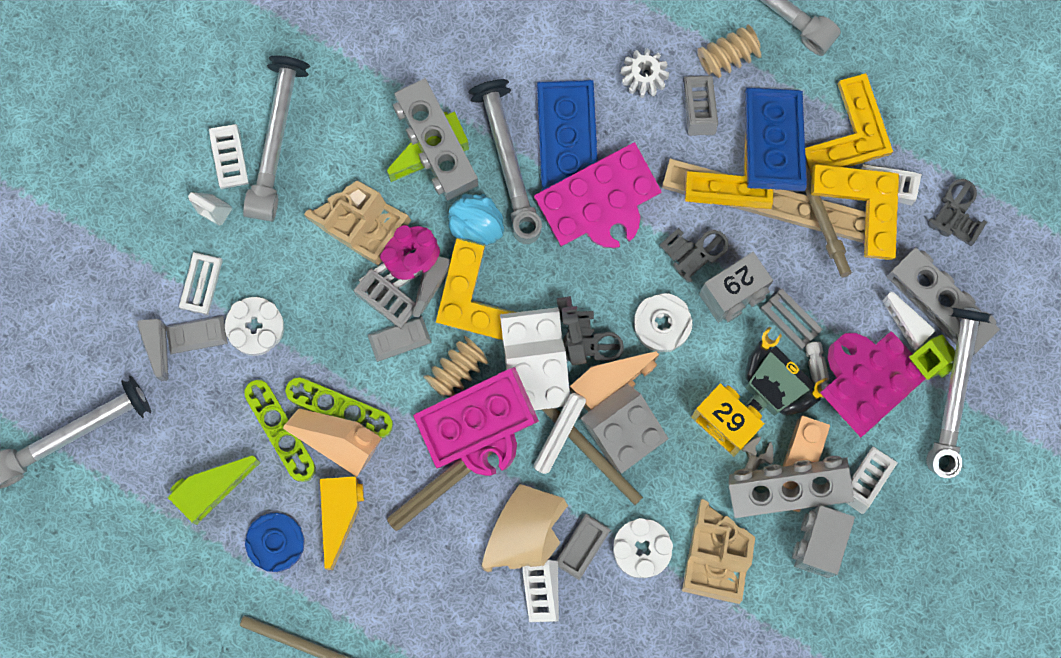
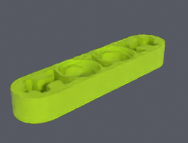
(341, 403)
(277, 432)

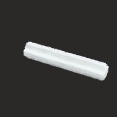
(559, 433)

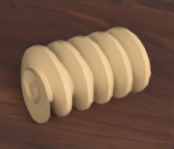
(729, 51)
(457, 368)

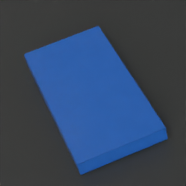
(566, 129)
(775, 139)

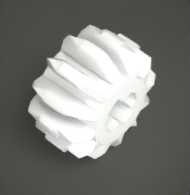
(644, 62)

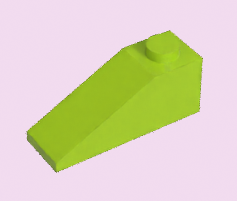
(409, 161)
(205, 490)

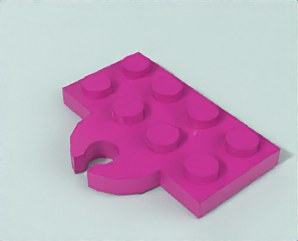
(600, 198)
(869, 378)
(478, 423)

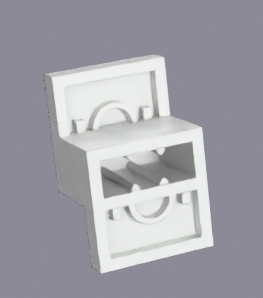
(537, 352)

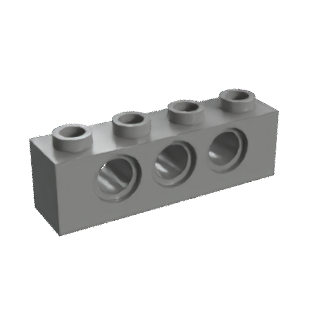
(421, 98)
(926, 298)
(779, 499)

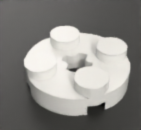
(657, 307)
(265, 338)
(625, 549)

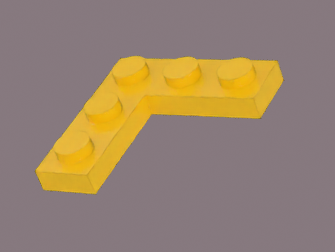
(869, 136)
(726, 189)
(881, 198)
(456, 302)

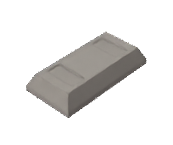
(196, 334)
(395, 341)
(582, 547)

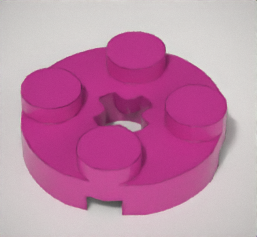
(405, 240)

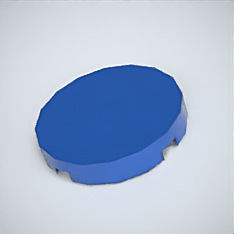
(284, 542)

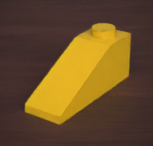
(339, 509)

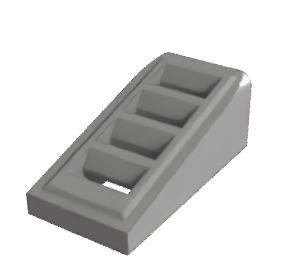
(700, 122)
(429, 284)
(392, 291)
(155, 342)

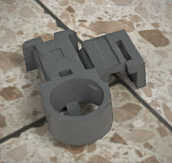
(957, 220)
(689, 258)
(575, 340)
(591, 344)

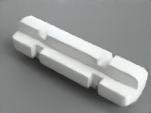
(817, 363)

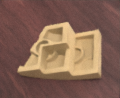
(356, 220)
(524, 530)
(715, 554)

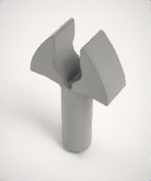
(754, 462)

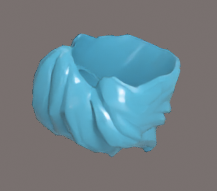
(476, 219)

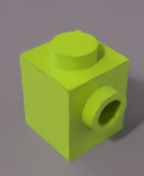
(934, 358)

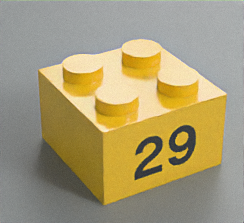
(728, 419)

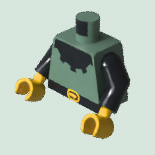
(778, 381)

